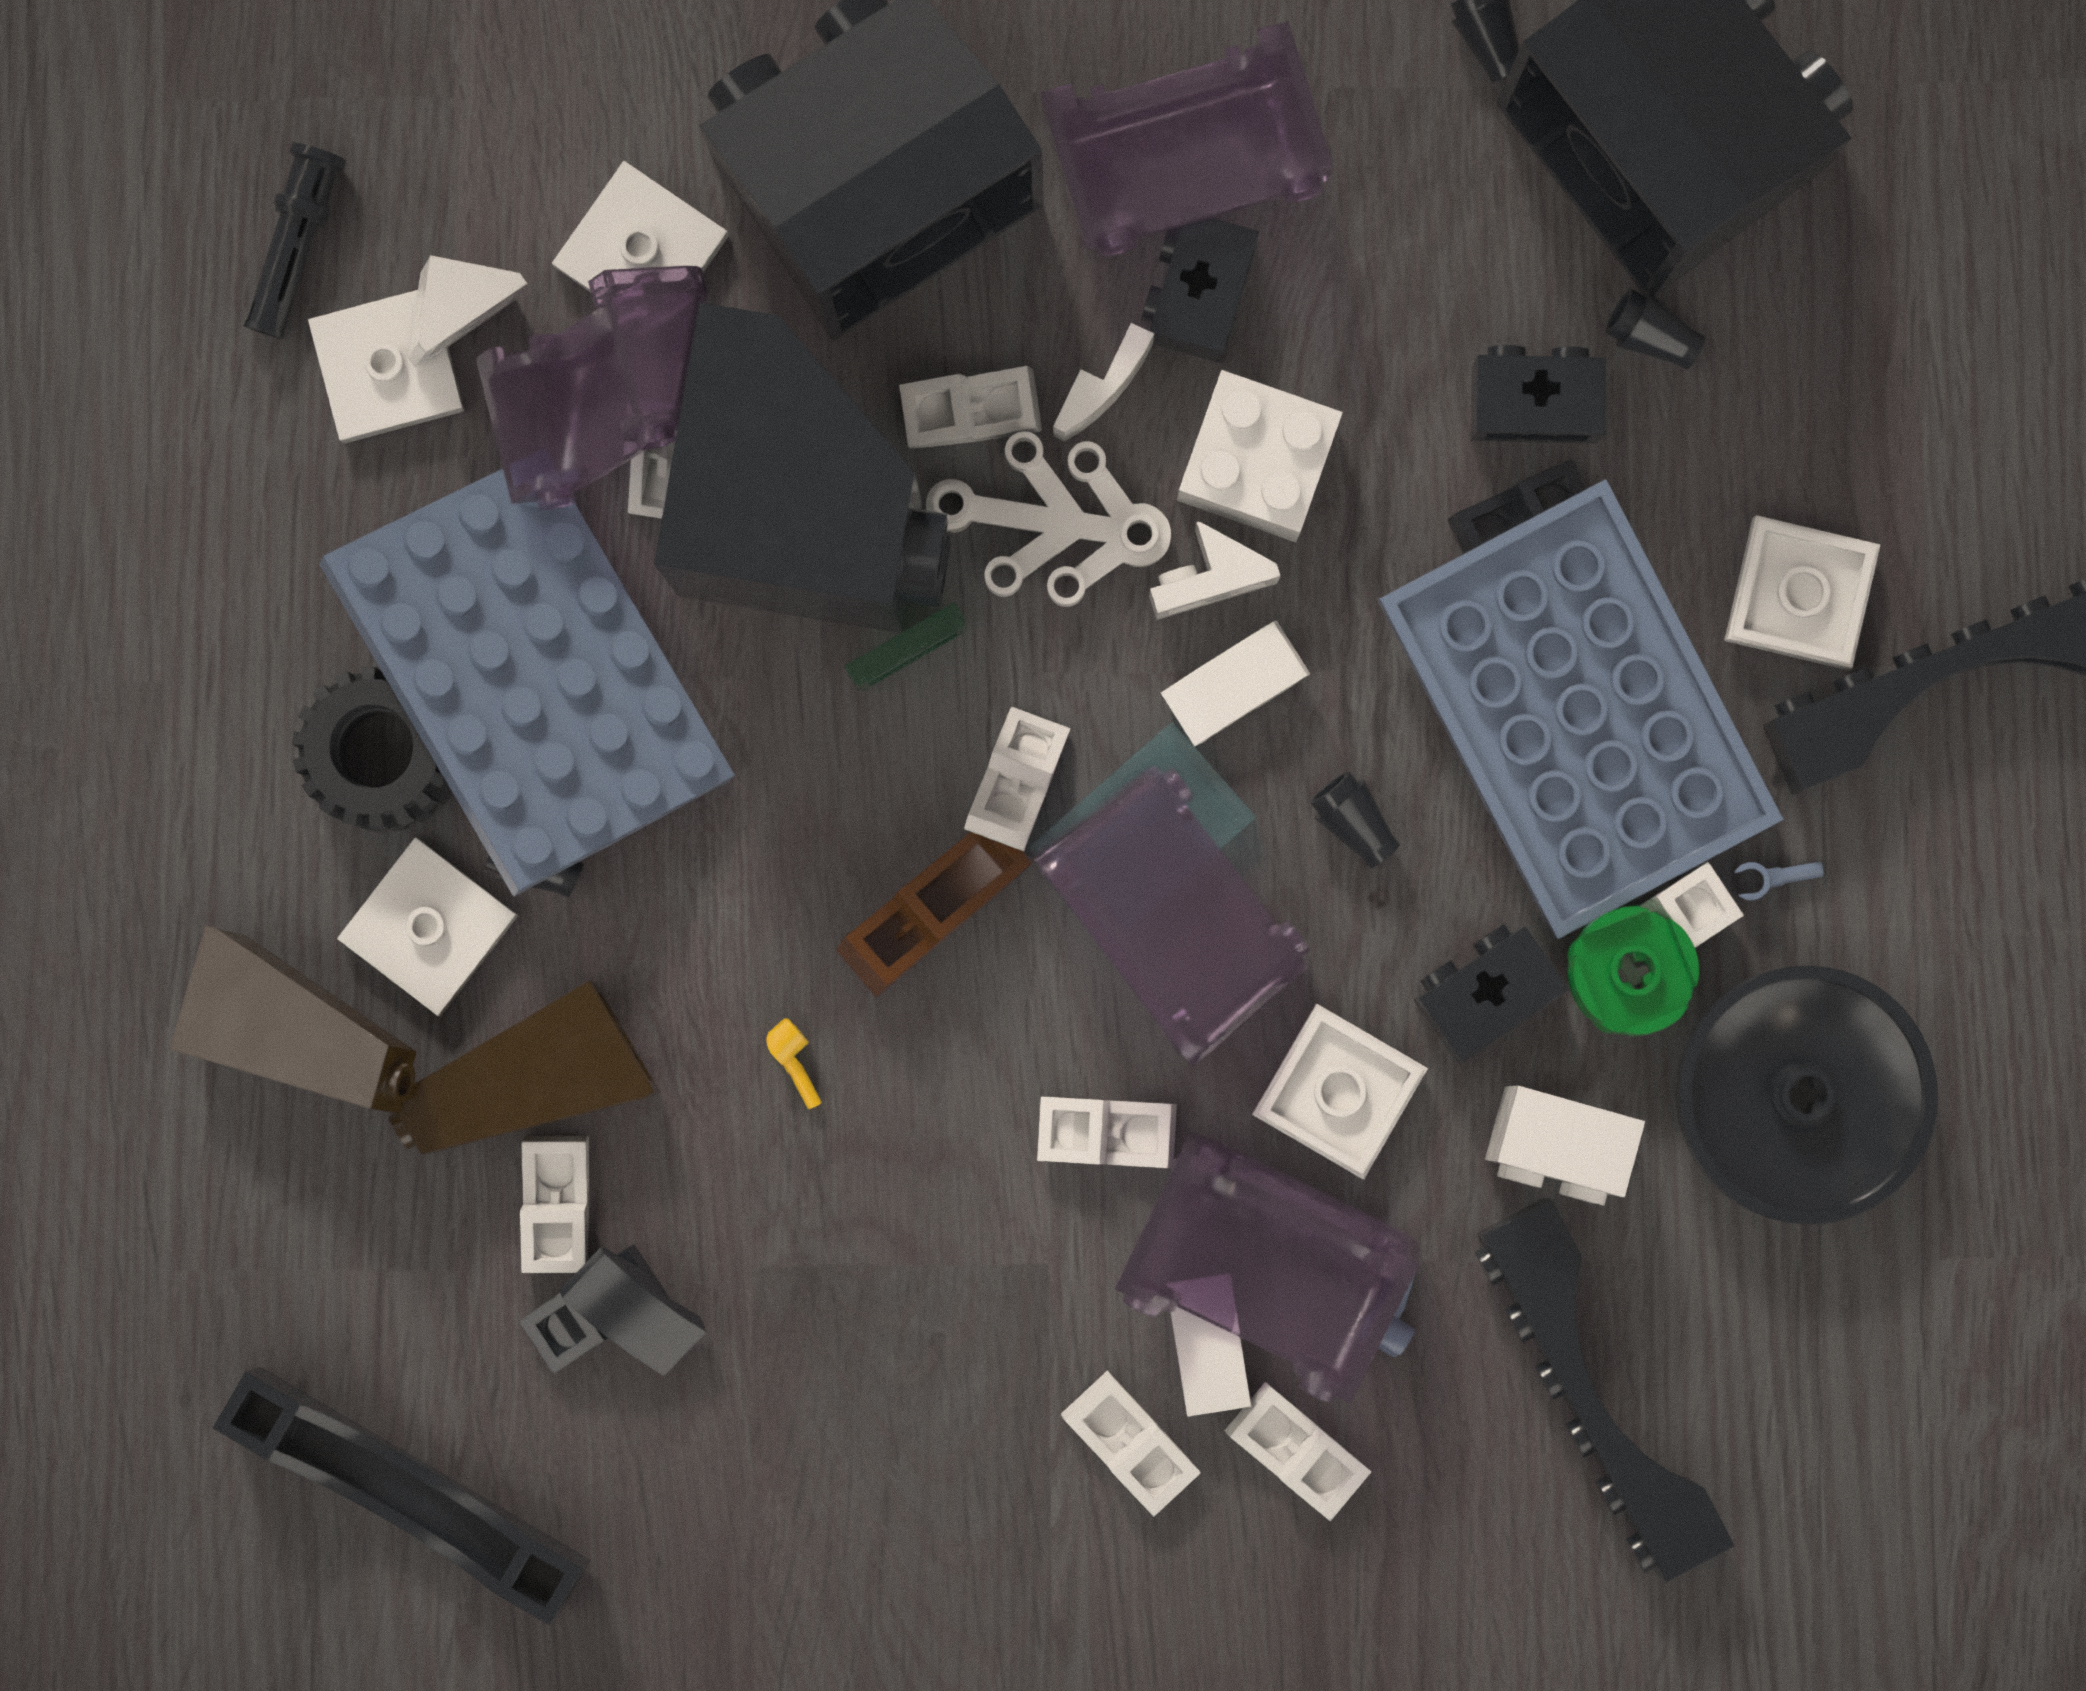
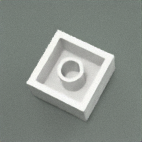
(1259, 456)
(1563, 1141)

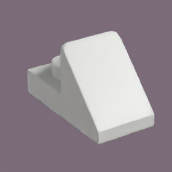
(1230, 572)

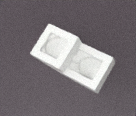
(1093, 395)
(970, 408)
(1235, 683)
(1017, 778)
(1696, 904)
(1106, 1132)
(554, 1204)
(1209, 1365)
(1130, 1443)
(1297, 1451)

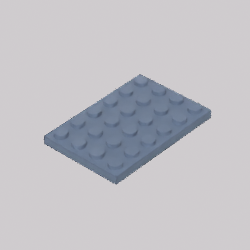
(526, 676)
(1580, 709)

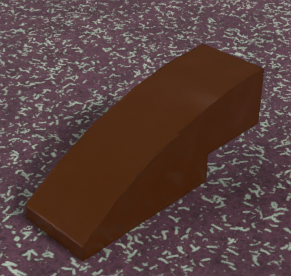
(930, 909)

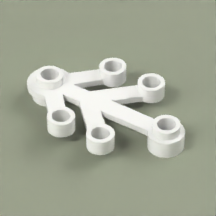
(1060, 521)

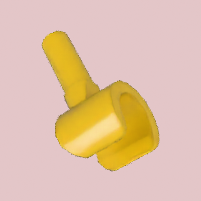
(784, 1043)

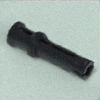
(301, 210)

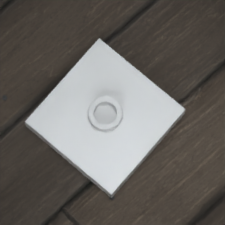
(638, 227)
(369, 370)
(1802, 592)
(427, 927)
(1339, 1091)

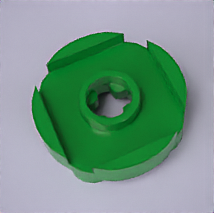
(1645, 937)

